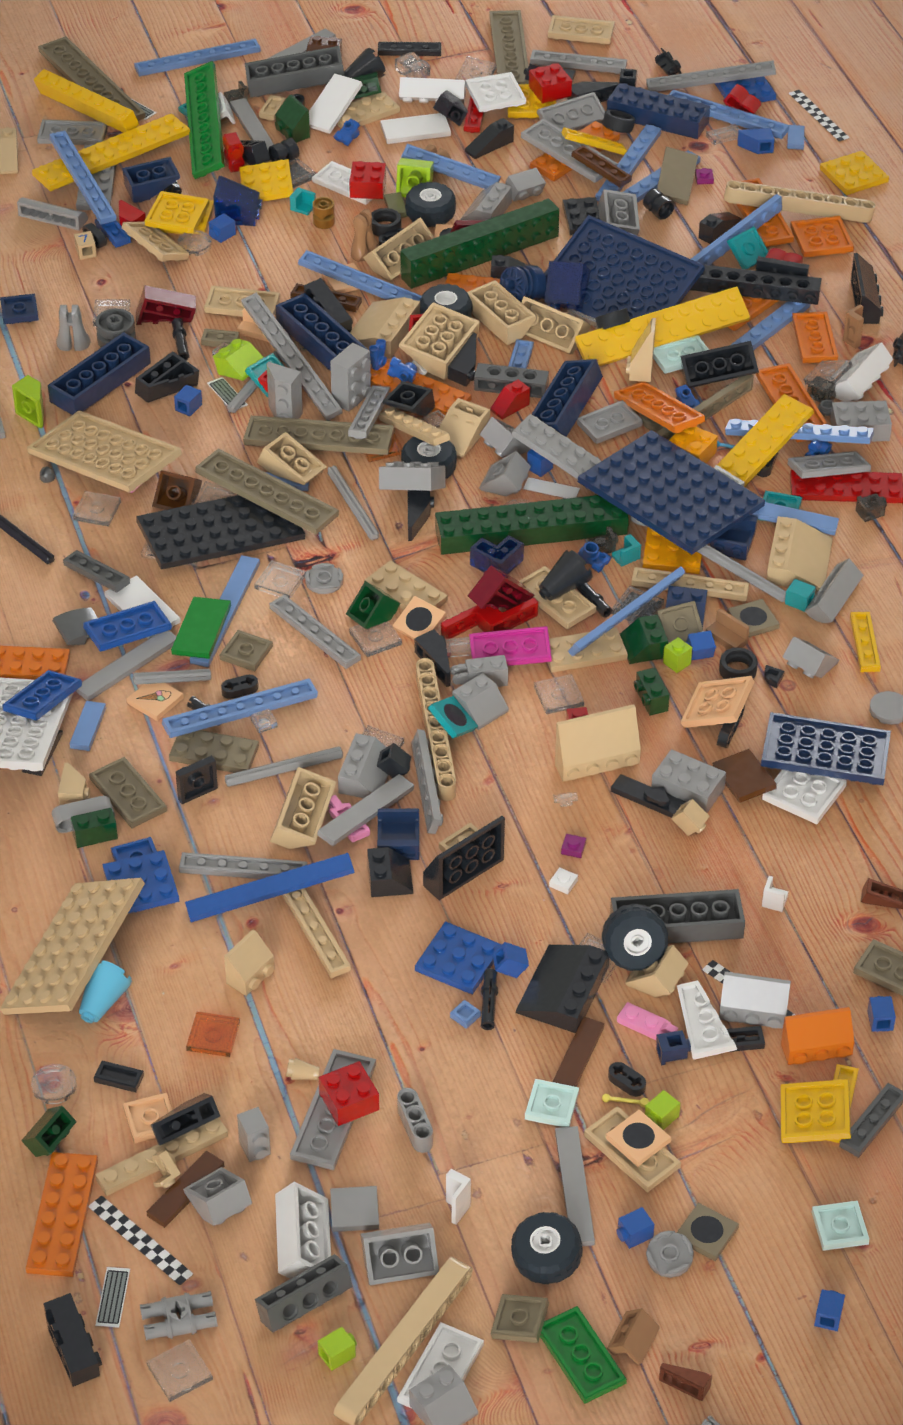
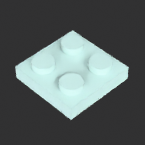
(552, 1103)
(840, 1225)

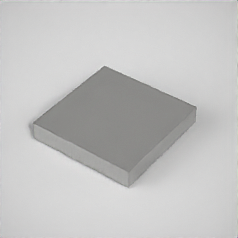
(354, 1208)

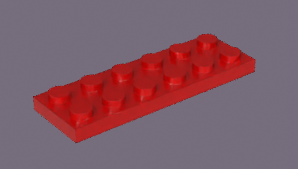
(848, 486)

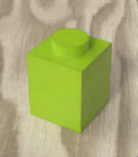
(677, 655)
(663, 1109)
(337, 1348)

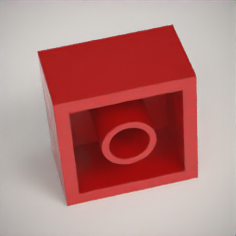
(550, 83)
(367, 180)
(349, 1093)

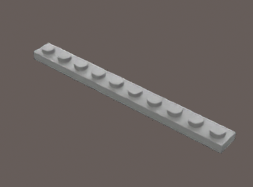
(291, 356)

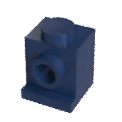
(672, 1046)

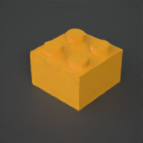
(697, 442)

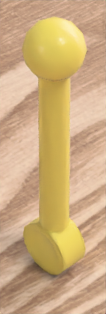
(606, 1098)

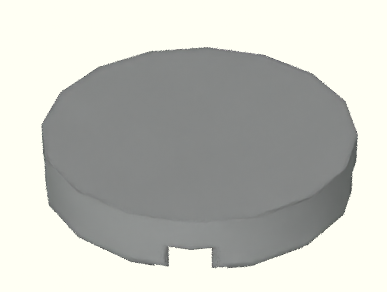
(324, 578)
(887, 707)
(670, 1254)

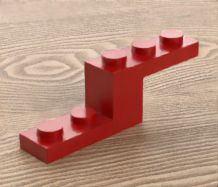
(489, 619)

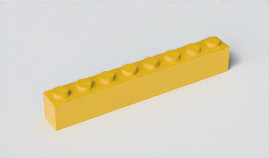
(85, 101)

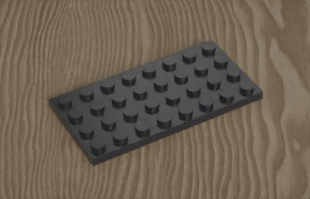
(213, 530)

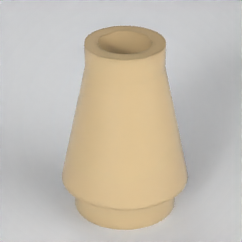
(301, 1070)

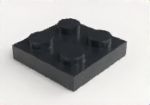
(196, 779)

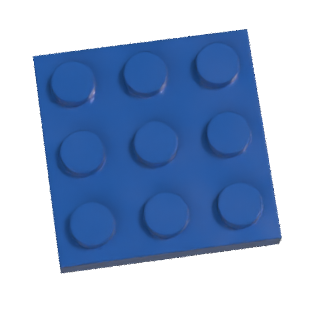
(756, 86)
(155, 873)
(457, 958)

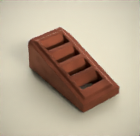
(876, 894)
(686, 1380)

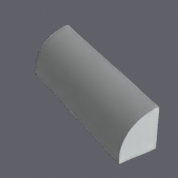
(51, 213)
(834, 592)

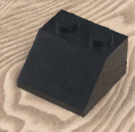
(411, 399)
(388, 873)

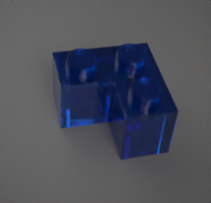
(502, 556)

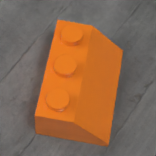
(818, 1036)

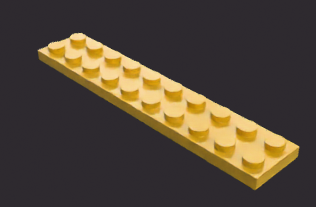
(115, 150)
(672, 325)

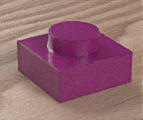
(704, 176)
(573, 846)

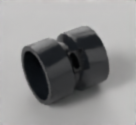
(284, 150)
(658, 204)

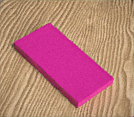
(517, 645)

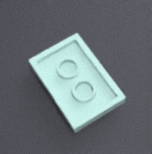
(668, 355)

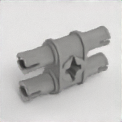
(172, 1325)

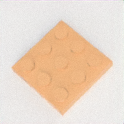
(717, 702)

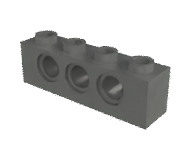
(494, 378)
(303, 1293)

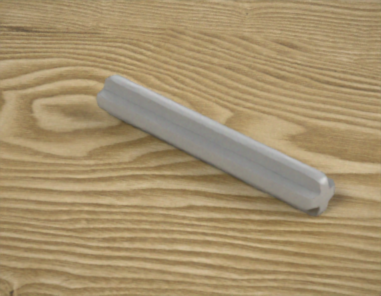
(172, 676)

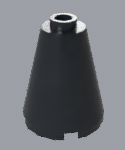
(366, 64)
(565, 576)

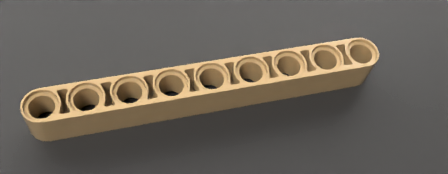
(801, 201)
(435, 733)
(403, 1342)

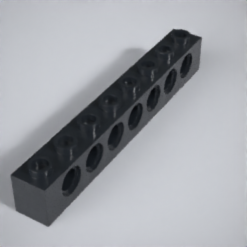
(760, 284)

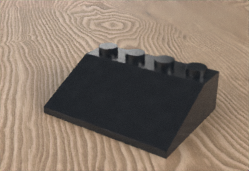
(466, 860)
(564, 985)

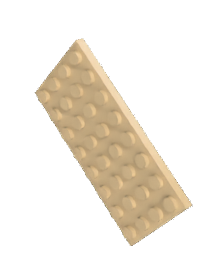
(104, 451)
(72, 947)

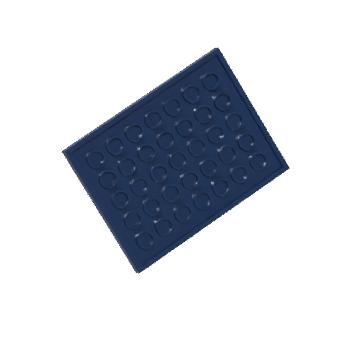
(627, 270)
(671, 491)

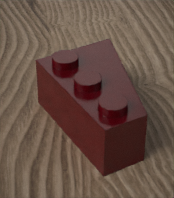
(164, 305)
(499, 590)

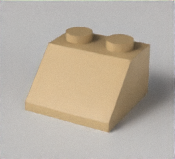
(248, 963)
(660, 976)

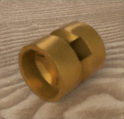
(323, 213)

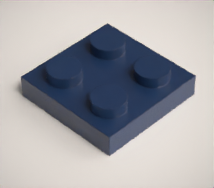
(19, 309)

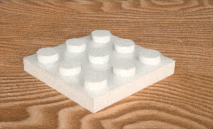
(495, 92)
(805, 794)

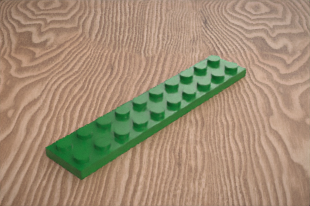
(204, 120)

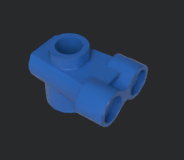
(348, 132)
(377, 354)
(404, 372)
(685, 396)
(818, 447)
(592, 556)

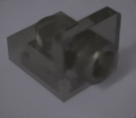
(237, 94)
(607, 542)

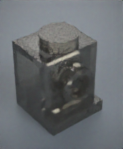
(821, 389)
(871, 507)

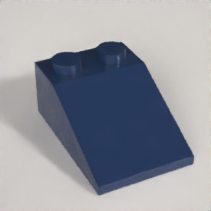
(149, 178)
(681, 595)

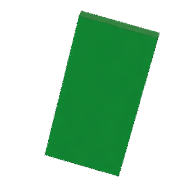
(201, 627)
(581, 1355)

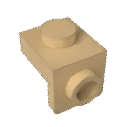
(166, 1163)

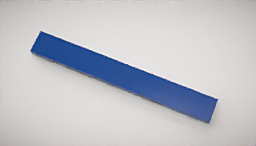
(269, 887)

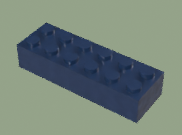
(660, 110)
(314, 328)
(99, 374)
(568, 394)

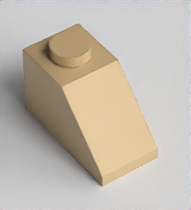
(72, 786)

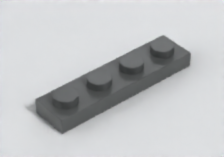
(96, 571)
(873, 1120)

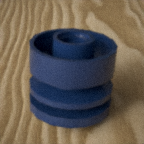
(524, 281)

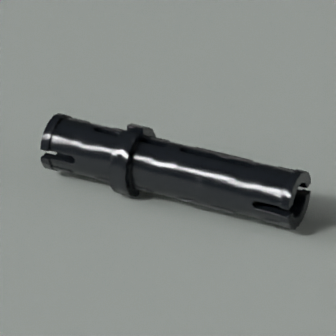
(179, 335)
(597, 599)
(490, 981)

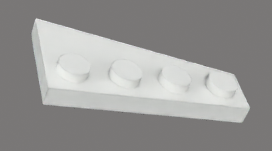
(702, 1022)

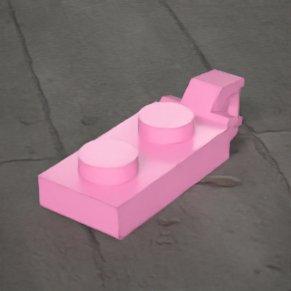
(337, 808)
(644, 1021)

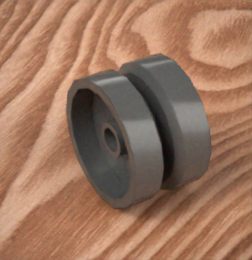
(112, 324)

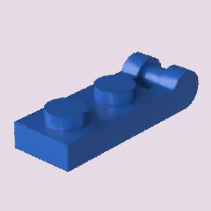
(114, 233)

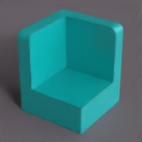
(302, 201)
(630, 552)
(799, 594)

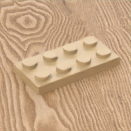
(581, 29)
(370, 109)
(155, 241)
(228, 300)
(405, 585)
(566, 609)
(603, 650)
(648, 1173)

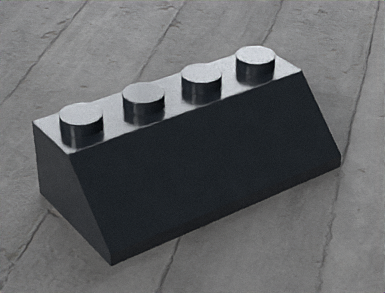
(866, 290)
(719, 364)

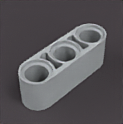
(63, 813)
(415, 1120)

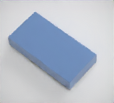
(795, 137)

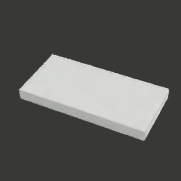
(333, 102)
(415, 128)
(336, 178)
(137, 594)
(445, 1347)

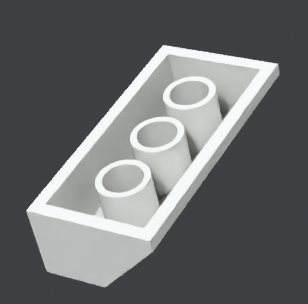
(429, 89)
(865, 370)
(301, 1229)

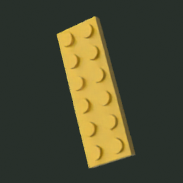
(766, 438)

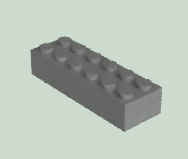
(293, 71)
(694, 914)

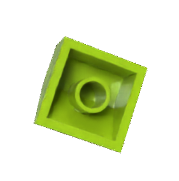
(411, 173)
(235, 358)
(29, 400)

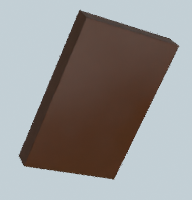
(745, 775)

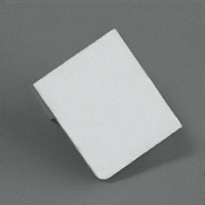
(773, 897)

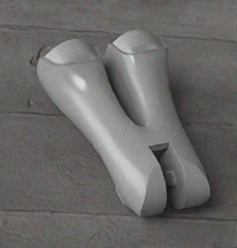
(73, 319)

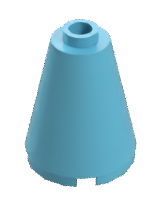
(103, 991)

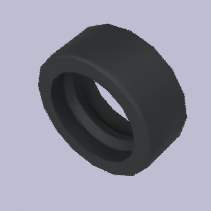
(618, 121)
(385, 214)
(613, 319)
(738, 655)

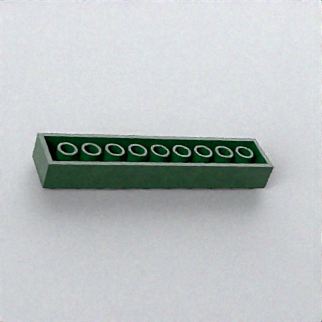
(478, 243)
(529, 523)

